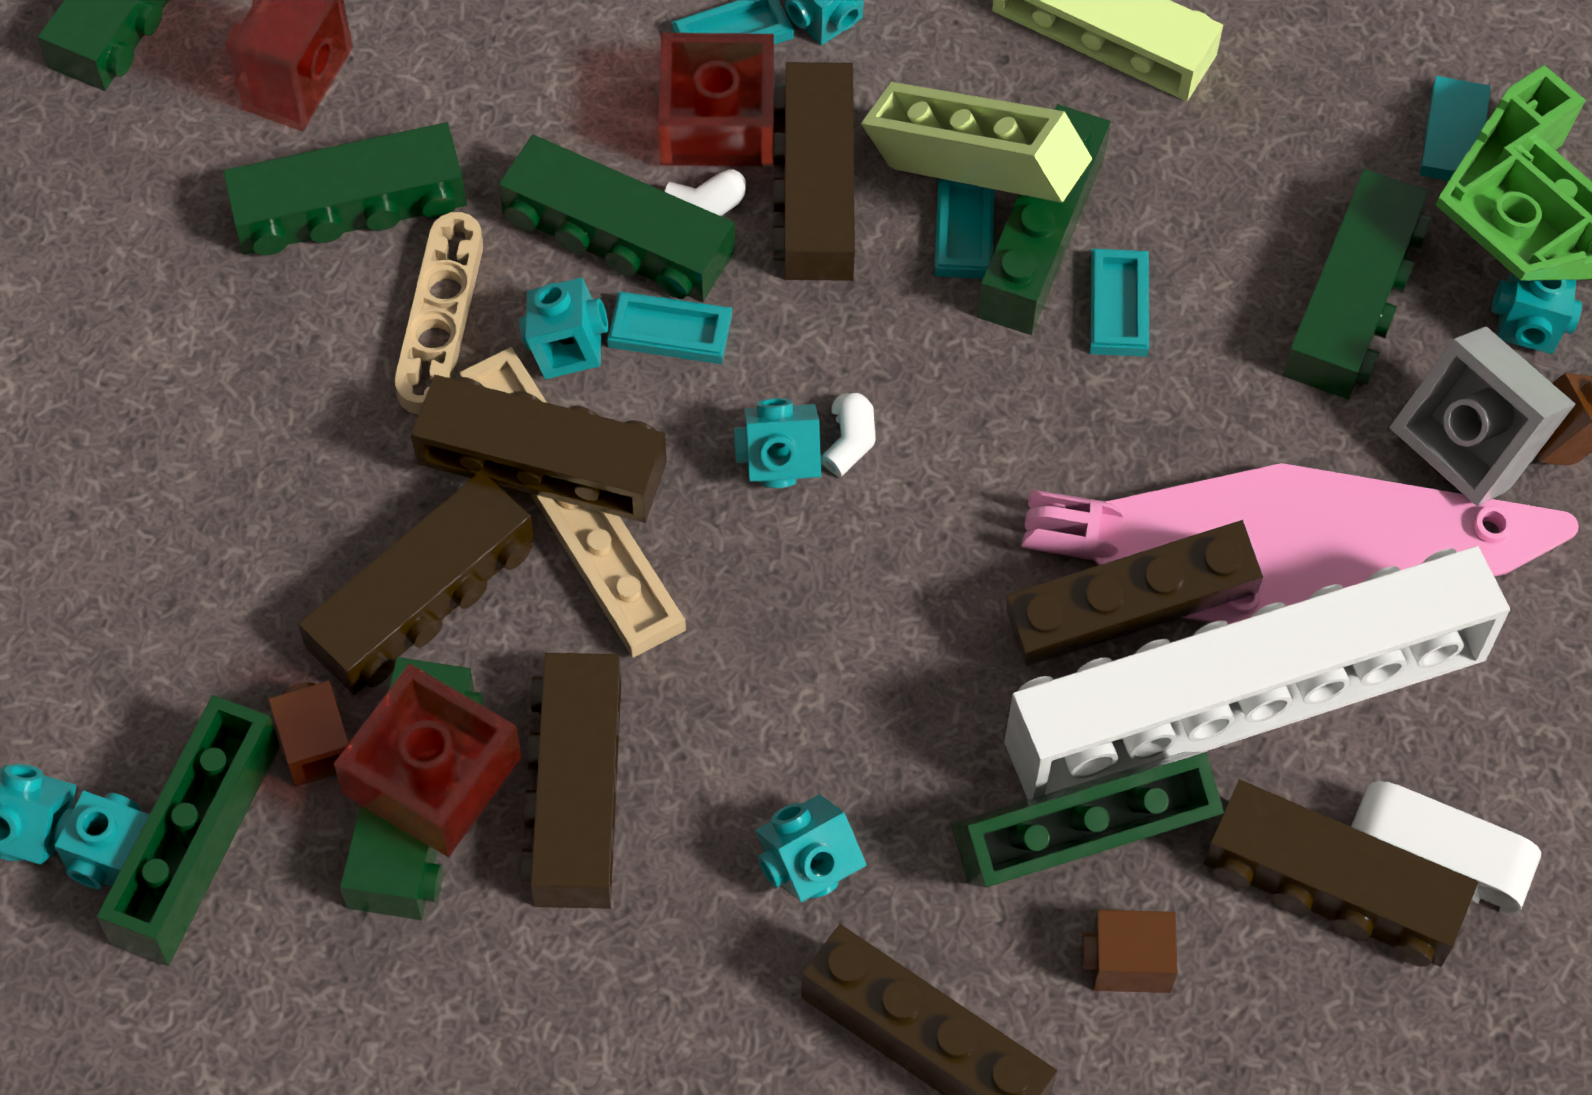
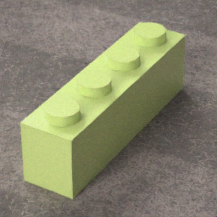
(1142, 38)
(977, 141)

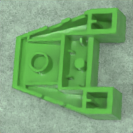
(1519, 191)

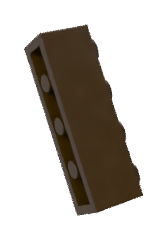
(818, 171)
(540, 447)
(418, 583)
(1134, 593)
(575, 781)
(1340, 874)
(918, 1023)

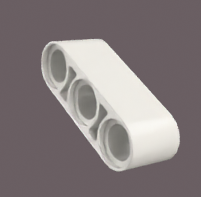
(1454, 839)

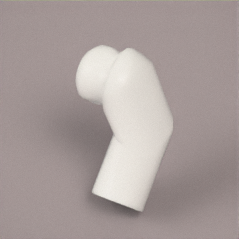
(715, 195)
(857, 433)

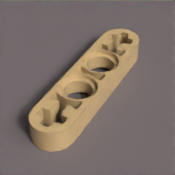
(433, 312)

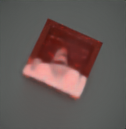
(288, 57)
(716, 99)
(428, 759)

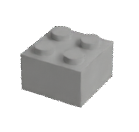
(1481, 415)

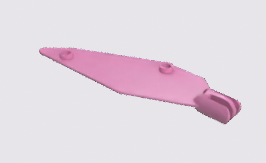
(1303, 526)

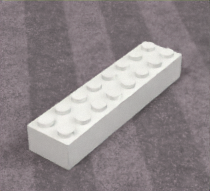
(1256, 672)

